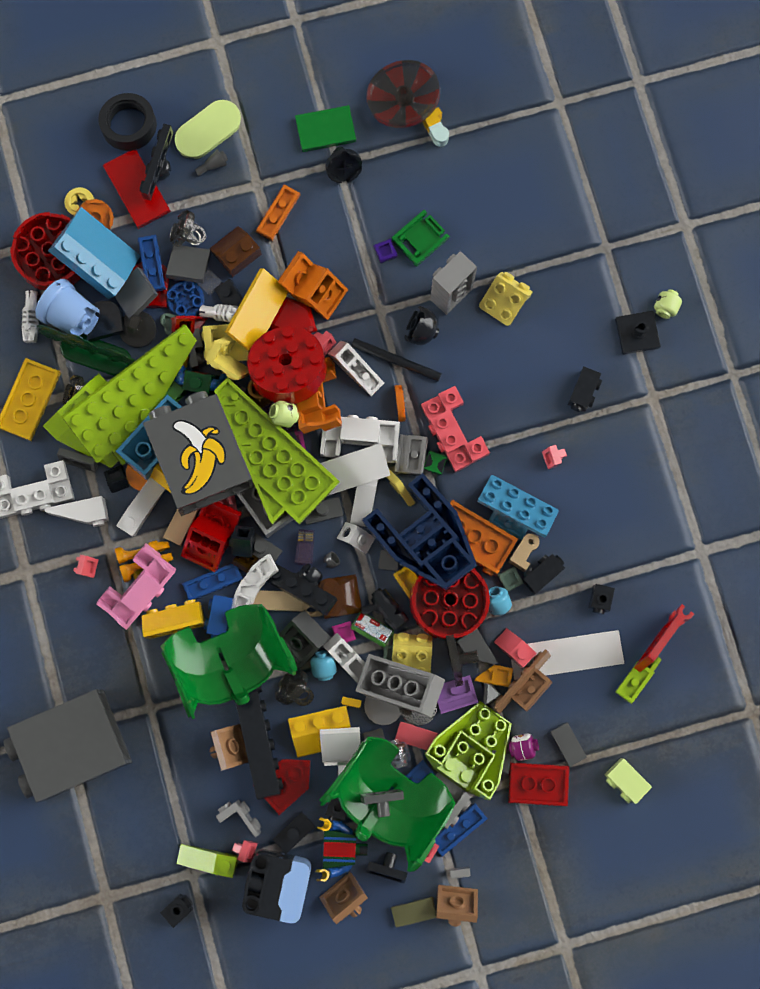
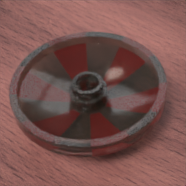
(403, 93)

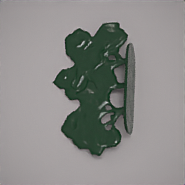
(95, 354)

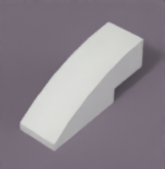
(345, 656)

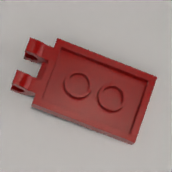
(675, 620)

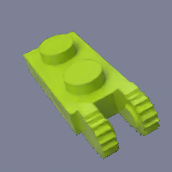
(636, 681)

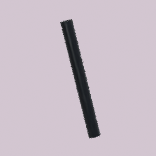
(395, 359)

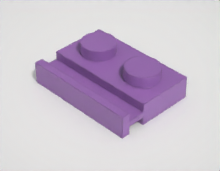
(457, 697)

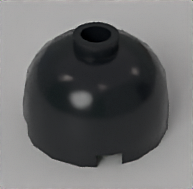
(422, 327)

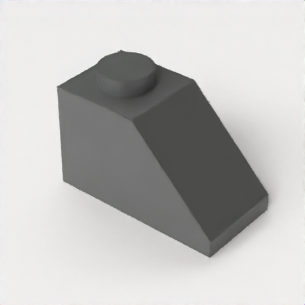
(473, 642)

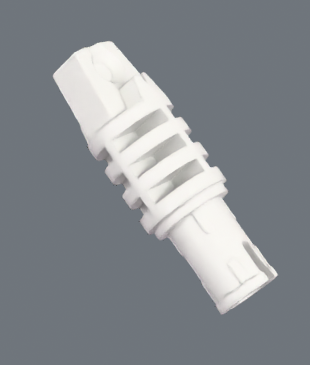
(219, 312)
(29, 319)

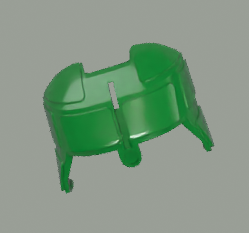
(249, 649)
(411, 821)

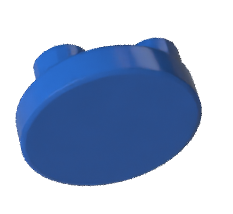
(185, 299)

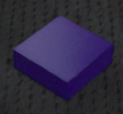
(385, 251)

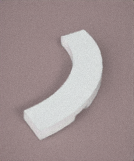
(254, 580)

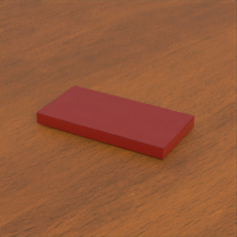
(126, 175)

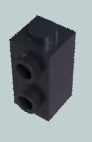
(582, 395)
(539, 577)

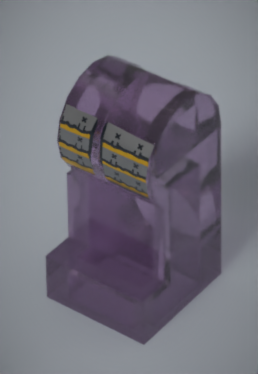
(305, 547)

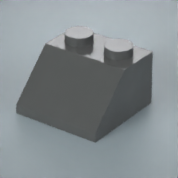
(304, 638)

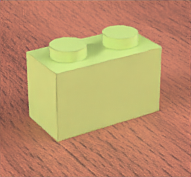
(627, 781)

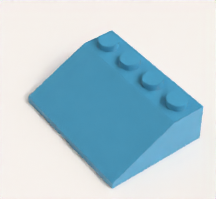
(95, 253)

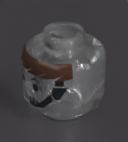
(403, 755)

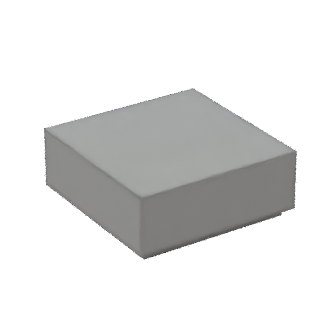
(460, 872)

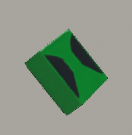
(435, 463)

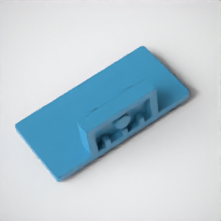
(515, 509)

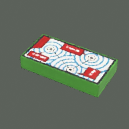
(372, 629)

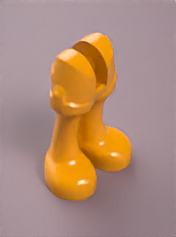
(124, 555)

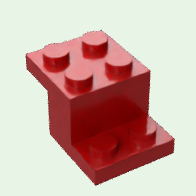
(210, 535)

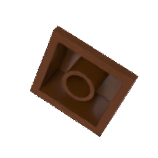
(236, 251)

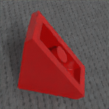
(192, 322)

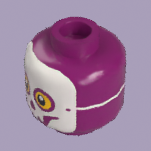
(523, 747)

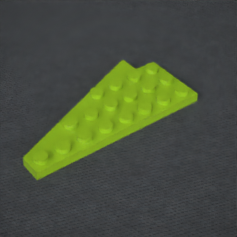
(125, 401)
(279, 466)

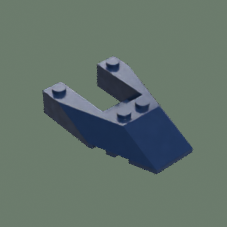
(433, 544)

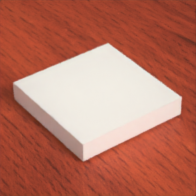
(339, 743)

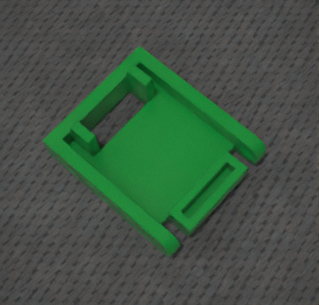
(422, 235)

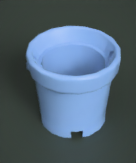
(66, 309)

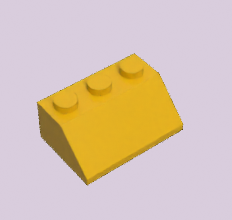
(172, 619)
(306, 728)

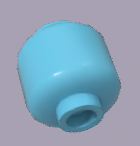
(499, 601)
(323, 666)

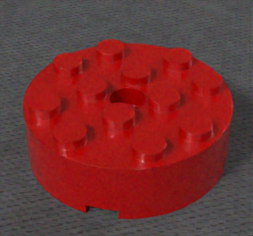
(31, 247)
(287, 365)
(442, 619)

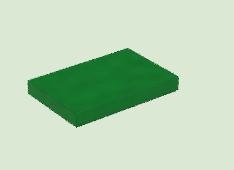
(325, 128)

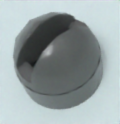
(331, 559)

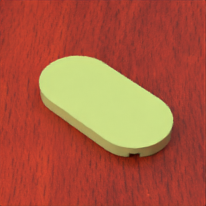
(208, 129)

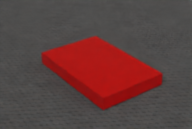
(538, 784)

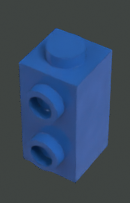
(217, 623)

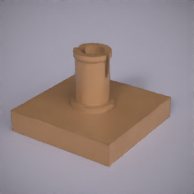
(229, 747)
(344, 898)
(457, 904)

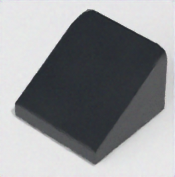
(116, 479)

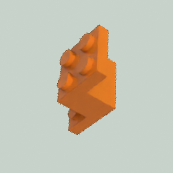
(312, 285)

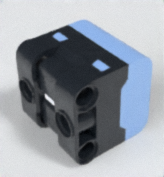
(276, 886)

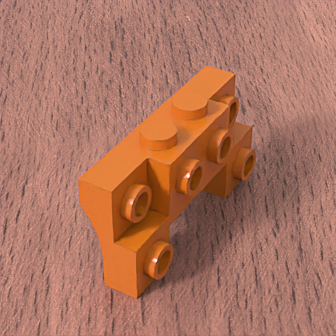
(313, 412)

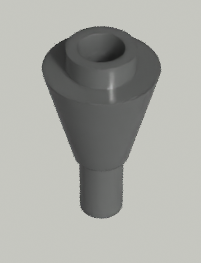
(216, 160)

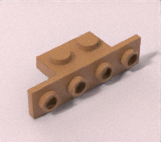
(528, 687)

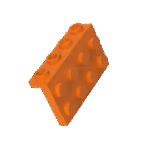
(487, 541)

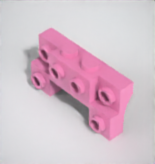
(146, 586)

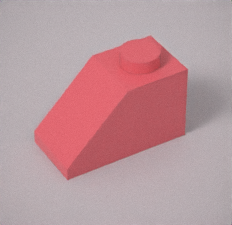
(515, 648)

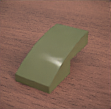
(414, 912)

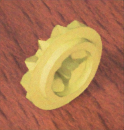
(71, 199)

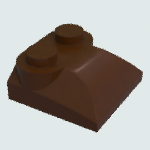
(347, 593)

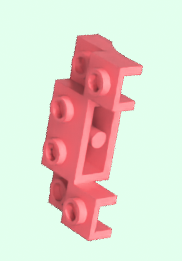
(450, 437)

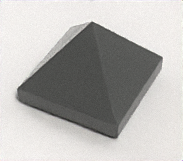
(490, 694)

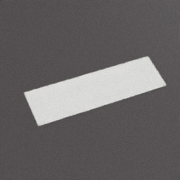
(358, 467)
(577, 653)

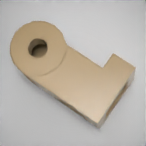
(526, 546)

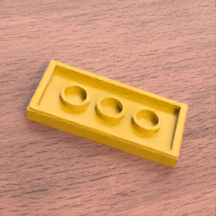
(256, 309)
(28, 399)

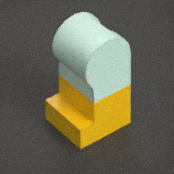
(435, 129)

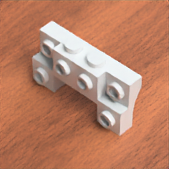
(362, 432)
(36, 495)

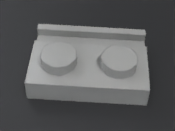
(411, 454)

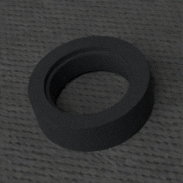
(122, 102)

